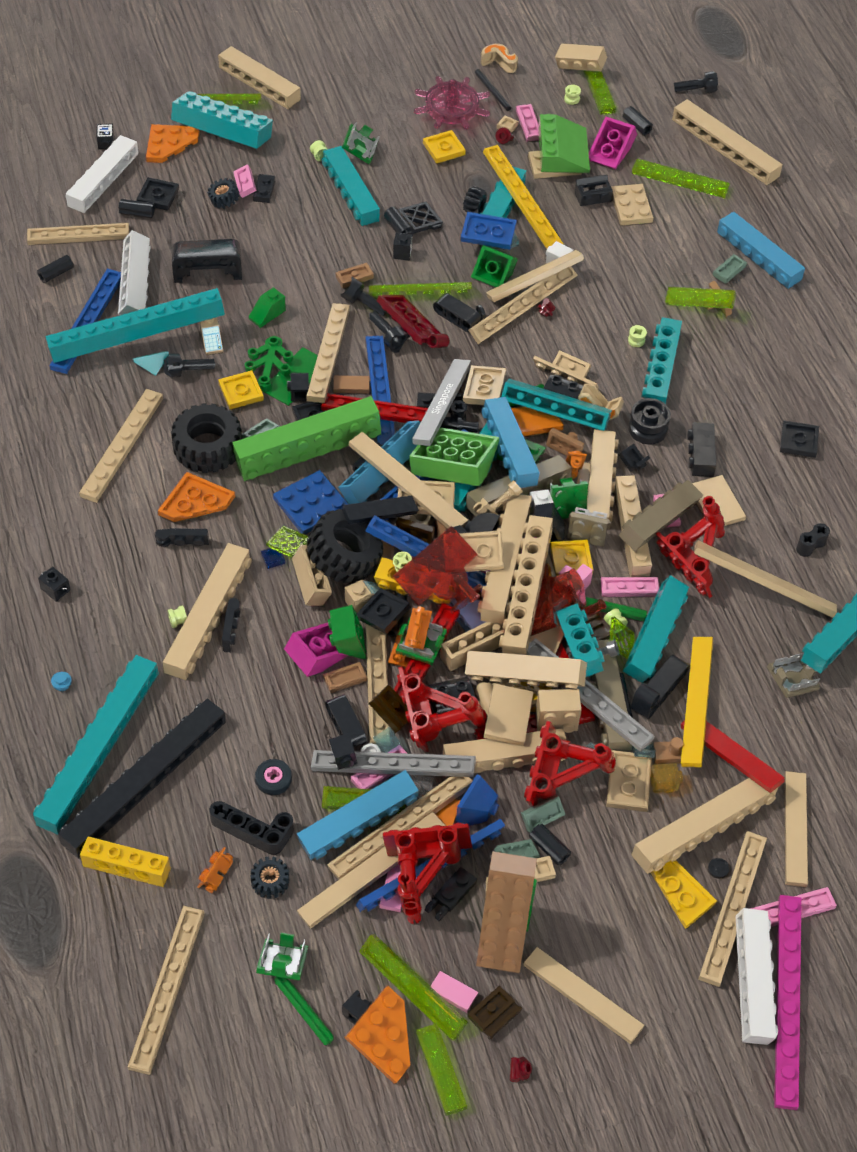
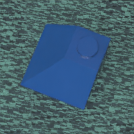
(477, 803)

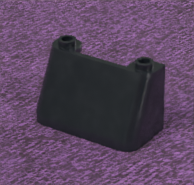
(206, 255)

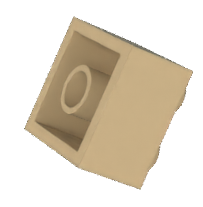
(560, 708)

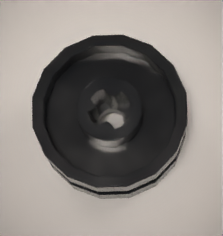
(649, 421)

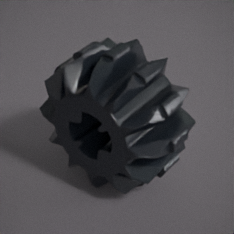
(475, 200)

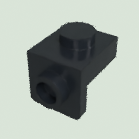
(633, 458)

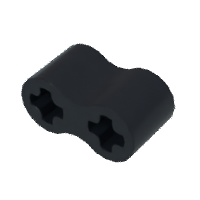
(811, 540)

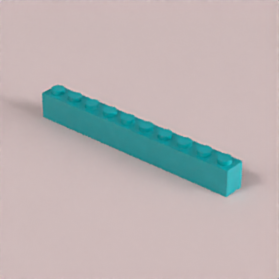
(135, 325)
(95, 745)

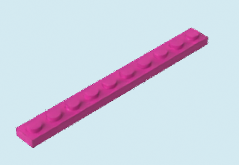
(788, 1003)

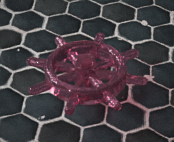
(452, 102)

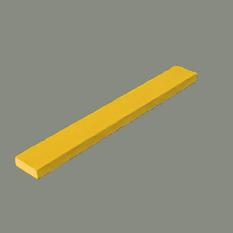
(521, 195)
(697, 702)

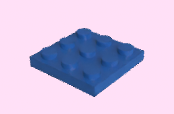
(308, 500)

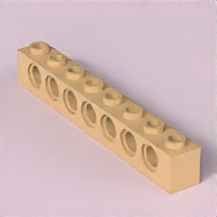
(536, 527)

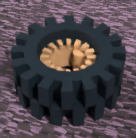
(223, 193)
(270, 868)

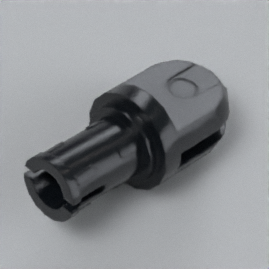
(459, 424)

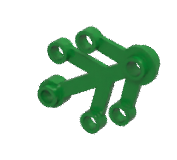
(272, 345)

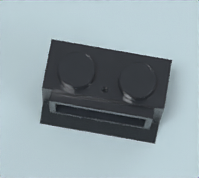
(593, 195)

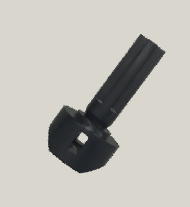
(709, 82)
(355, 292)
(394, 336)
(189, 364)

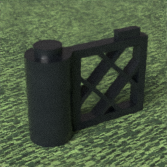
(404, 223)

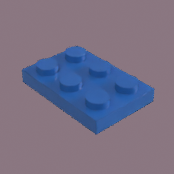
(488, 230)

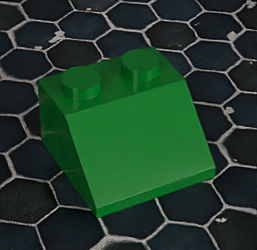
(494, 266)
(347, 632)

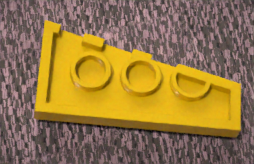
(683, 892)

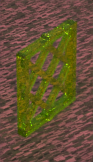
(281, 549)
(615, 622)

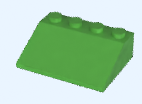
(562, 145)
(455, 457)

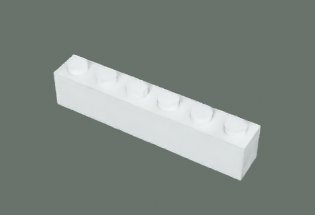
(102, 174)
(134, 273)
(756, 977)

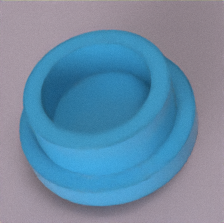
(61, 681)

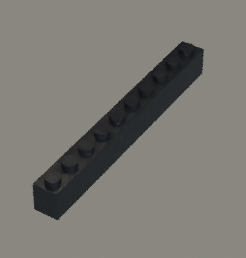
(142, 776)

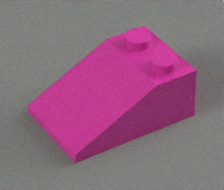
(612, 143)
(313, 649)

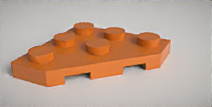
(169, 140)
(195, 498)
(383, 1035)

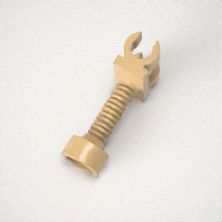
(481, 507)

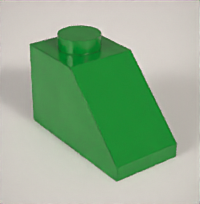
(268, 307)

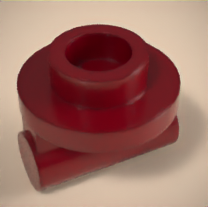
(504, 135)
(546, 308)
(520, 1069)

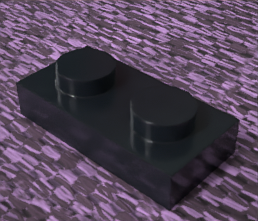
(264, 188)

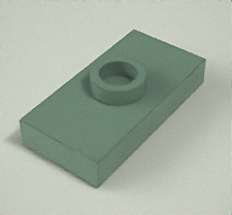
(729, 268)
(263, 426)
(543, 813)
(520, 848)

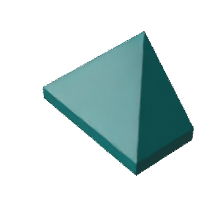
(151, 362)

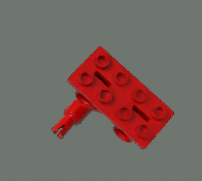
(679, 546)
(424, 723)
(549, 760)
(438, 842)

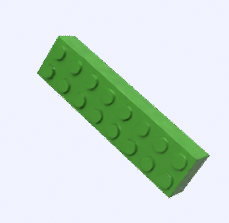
(306, 438)

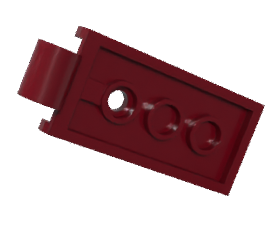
(413, 321)

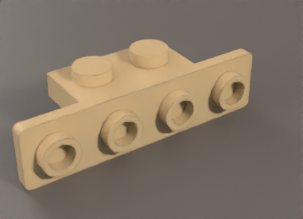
(568, 367)

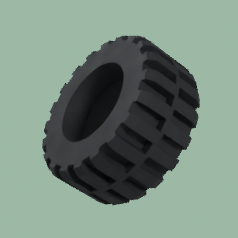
(200, 421)
(335, 559)

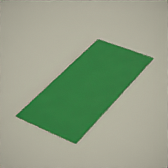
(303, 362)

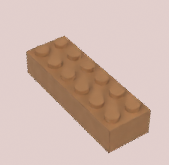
(506, 911)

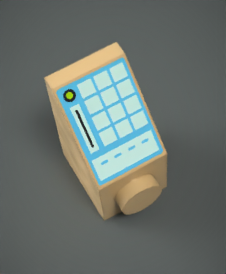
(211, 336)
(360, 593)

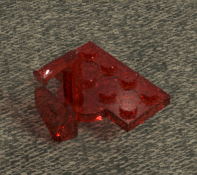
(438, 568)
(556, 594)

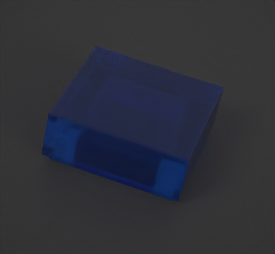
(272, 558)

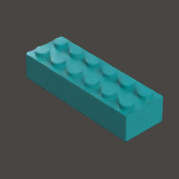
(222, 119)

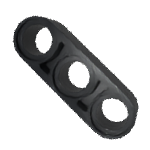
(456, 312)
(345, 719)

